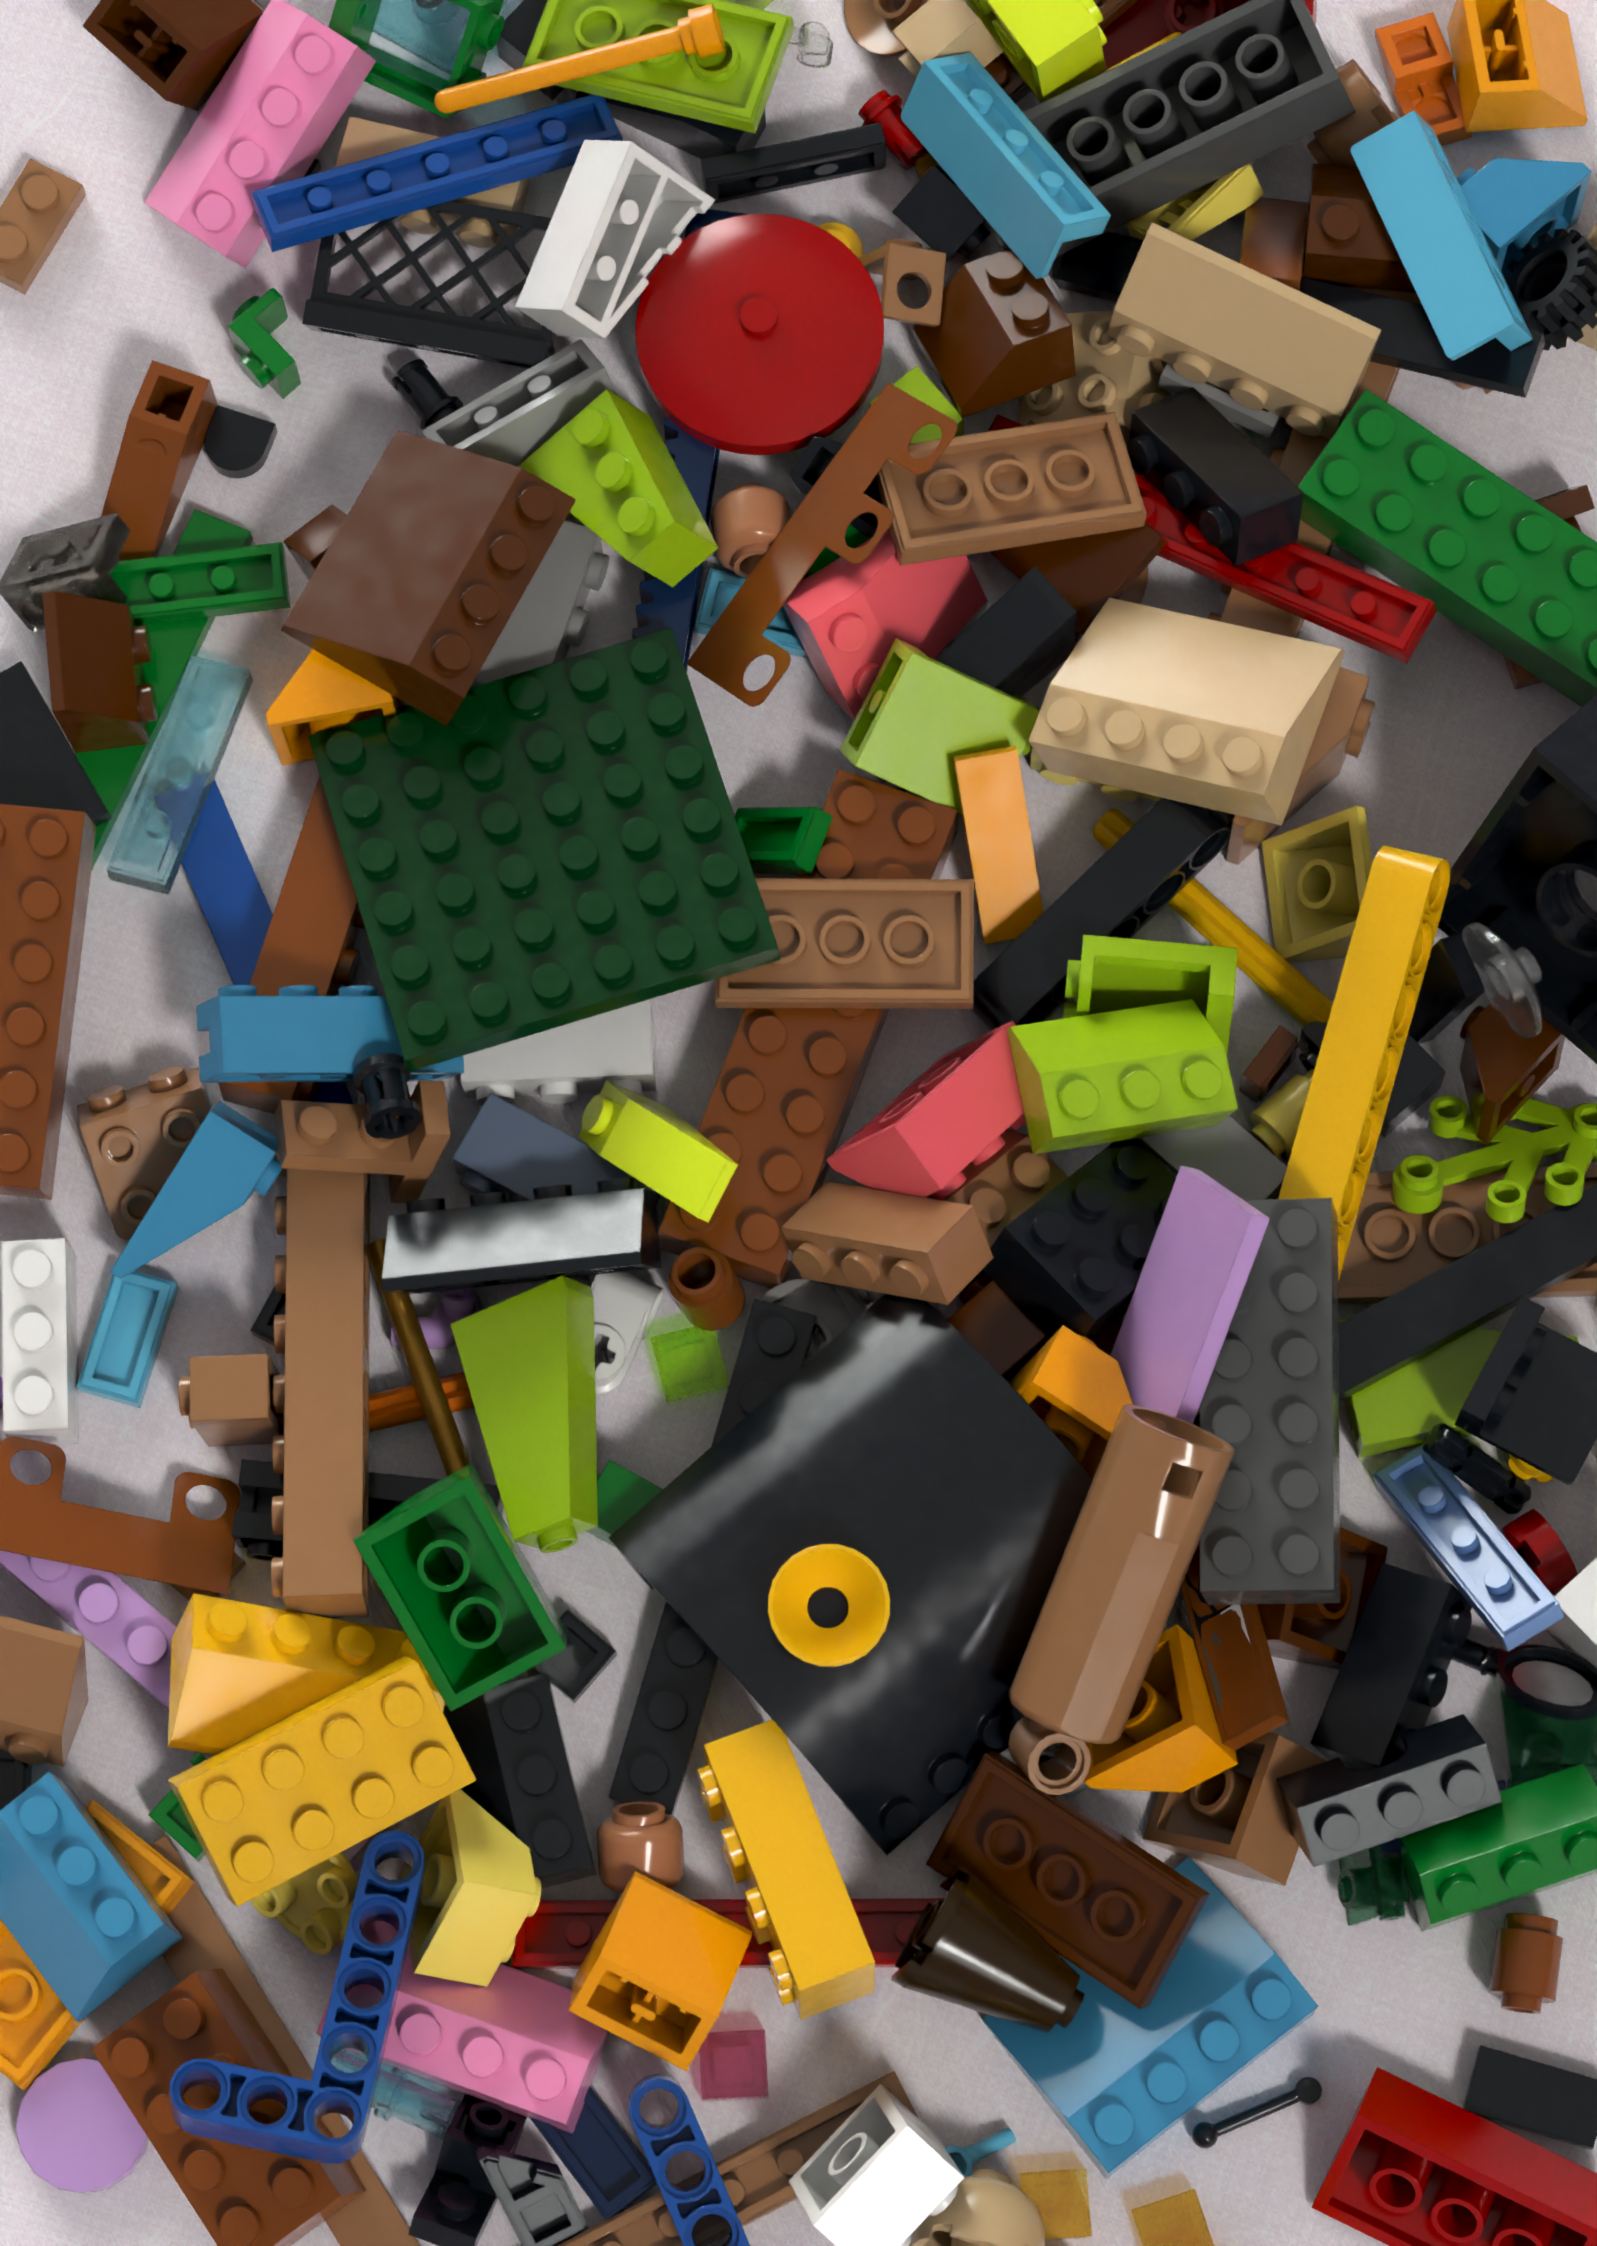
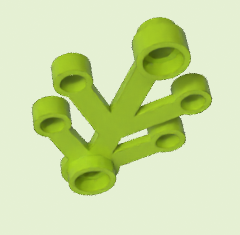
(1421, 1180)

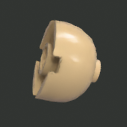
(984, 2214)

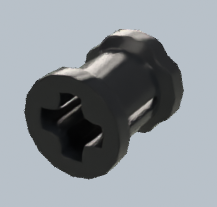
(386, 1096)

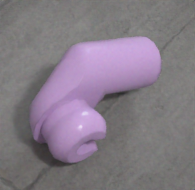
(436, 1326)

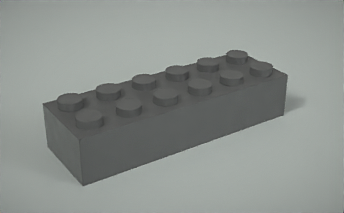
(1194, 108)
(1278, 1407)

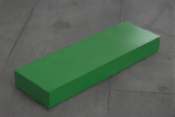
(205, 583)

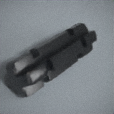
(1476, 1468)

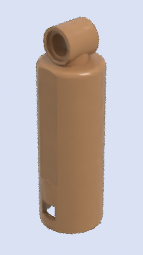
(1113, 1592)

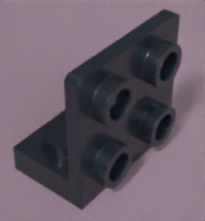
(1536, 1396)

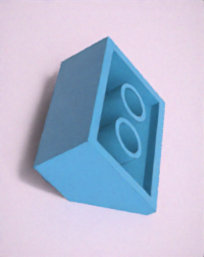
(75, 1898)

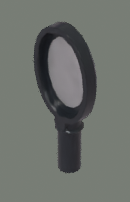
(1537, 1677)

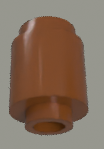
(706, 1288)
(1526, 1962)

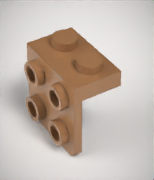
(140, 1138)

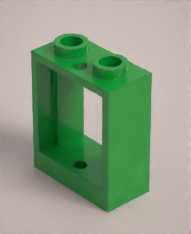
(484, 27)

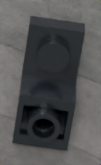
(459, 2194)

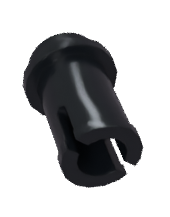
(424, 393)

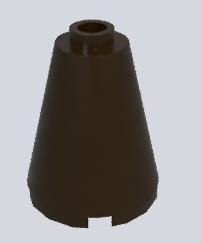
(987, 1959)

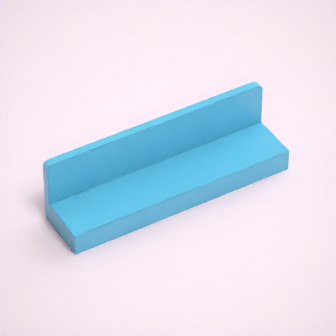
(1000, 160)
(1438, 238)

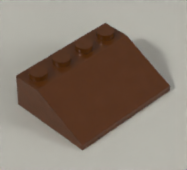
(428, 570)

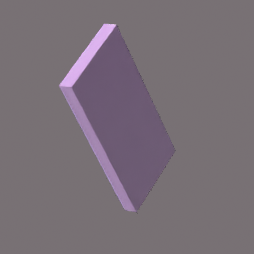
(1187, 1294)

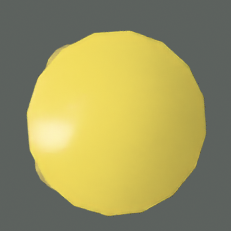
(314, 1903)

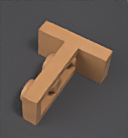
(335, 1139)

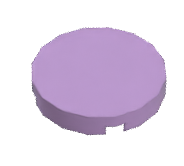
(79, 2128)

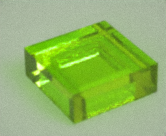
(689, 1363)

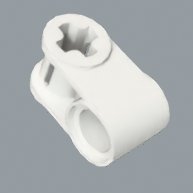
(622, 1319)

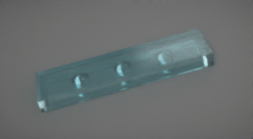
(179, 775)

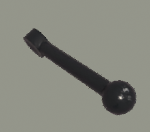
(1306, 2092)

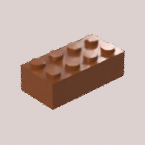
(235, 2189)

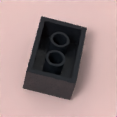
(1084, 1242)

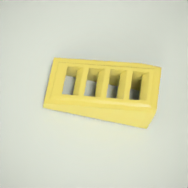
(1204, 207)

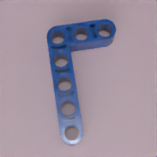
(343, 2028)
(675, 2136)

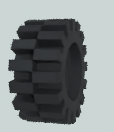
(1556, 286)

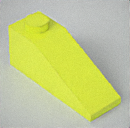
(657, 1149)

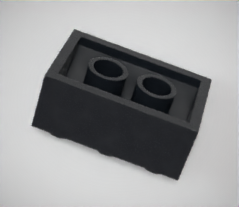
(526, 1774)

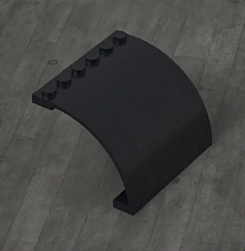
(937, 1477)

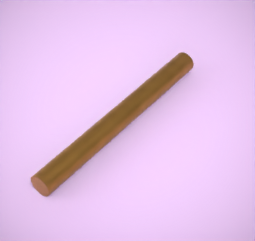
(421, 1369)

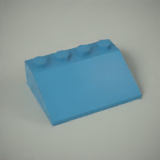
(1135, 2072)

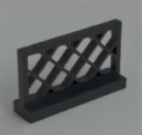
(424, 328)

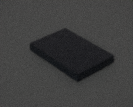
(35, 755)

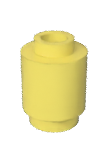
(1280, 1115)

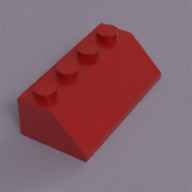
(1446, 2177)

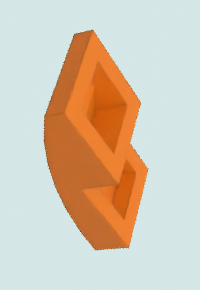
(1421, 75)

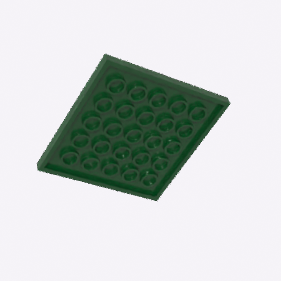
(543, 850)

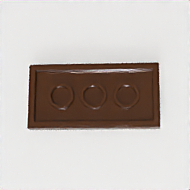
(1071, 1879)

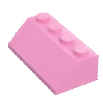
(259, 128)
(490, 2042)

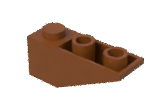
(158, 455)

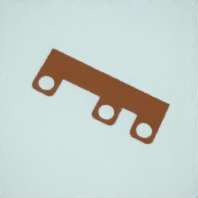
(816, 524)
(177, 1553)

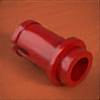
(897, 135)

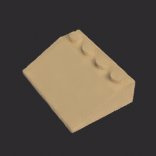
(1187, 709)

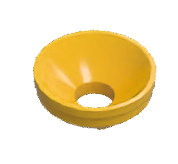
(838, 1569)

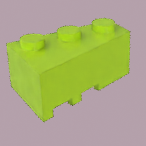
(626, 487)

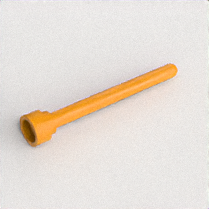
(694, 34)

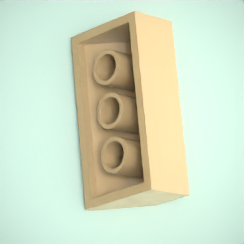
(1242, 332)

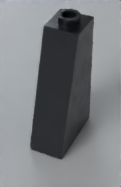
(1016, 638)

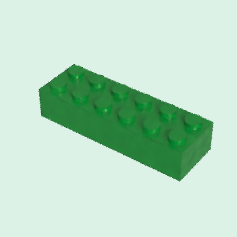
(1460, 541)

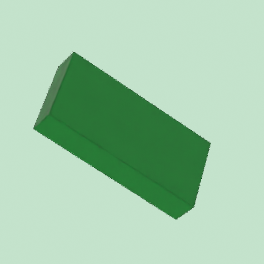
(783, 837)

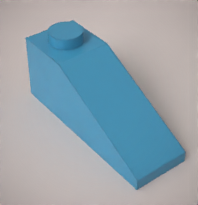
(212, 1179)

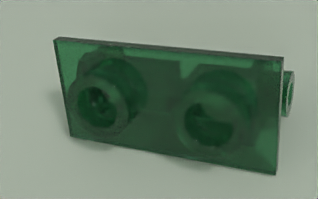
(1372, 1886)

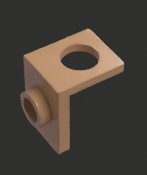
(907, 261)

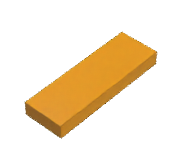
(998, 842)

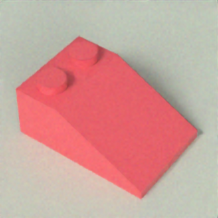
(856, 611)

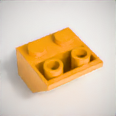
(1515, 65)
(659, 1971)

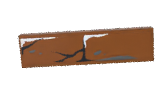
(1234, 1664)

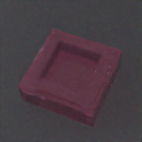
(734, 2066)

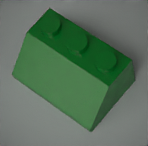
(461, 1588)
(1506, 1851)

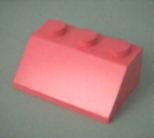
(939, 1122)

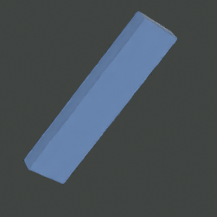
(1468, 1548)

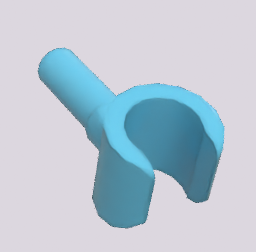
(972, 2154)

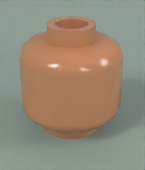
(747, 525)
(640, 1840)

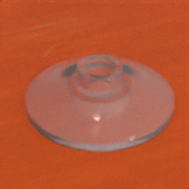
(1506, 978)

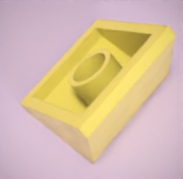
(1317, 885)

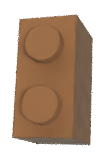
(231, 1399)

